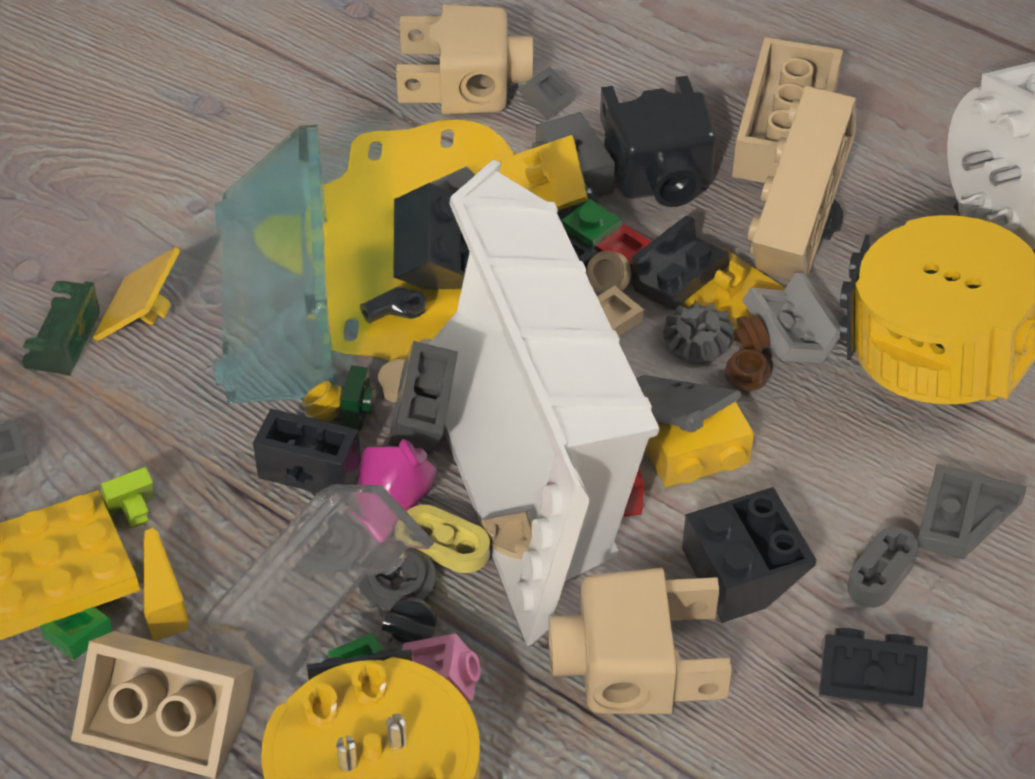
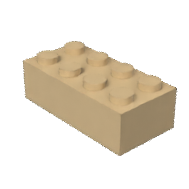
(777, 80)
(804, 183)

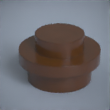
(751, 333)
(747, 370)

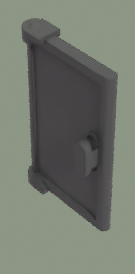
(684, 402)

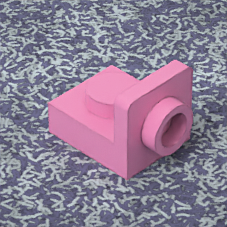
(450, 659)

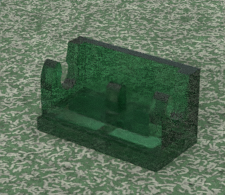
(64, 329)

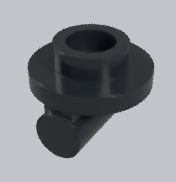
(410, 620)

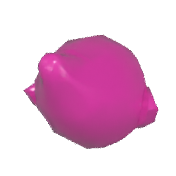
(399, 470)

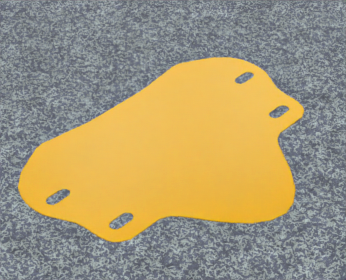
(362, 229)

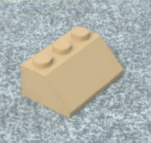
(161, 703)

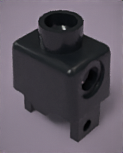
(660, 143)

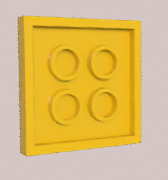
(60, 563)

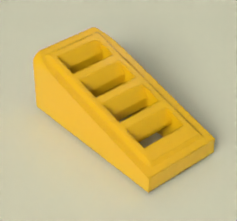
(163, 600)

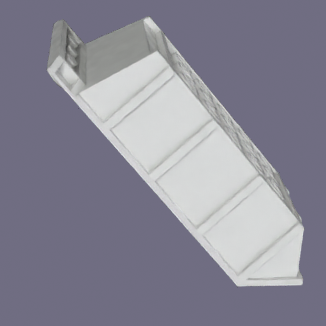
(538, 394)

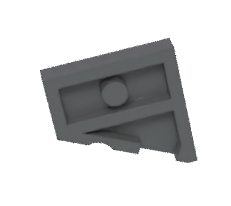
(965, 510)

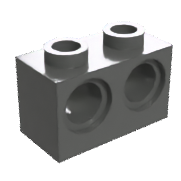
(423, 396)

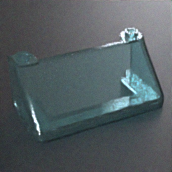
(275, 276)

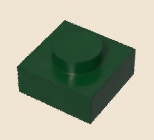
(357, 397)

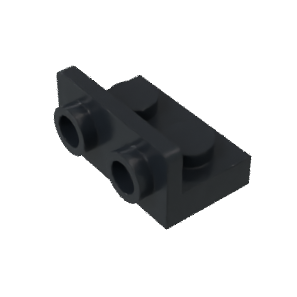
(676, 264)
(873, 670)

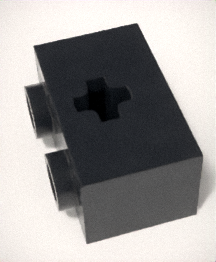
(306, 452)

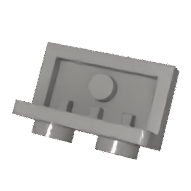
(795, 320)

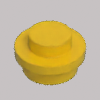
(323, 401)

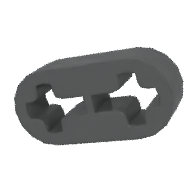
(891, 571)

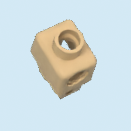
(474, 59)
(627, 643)

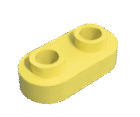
(451, 538)

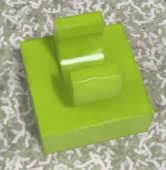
(129, 495)

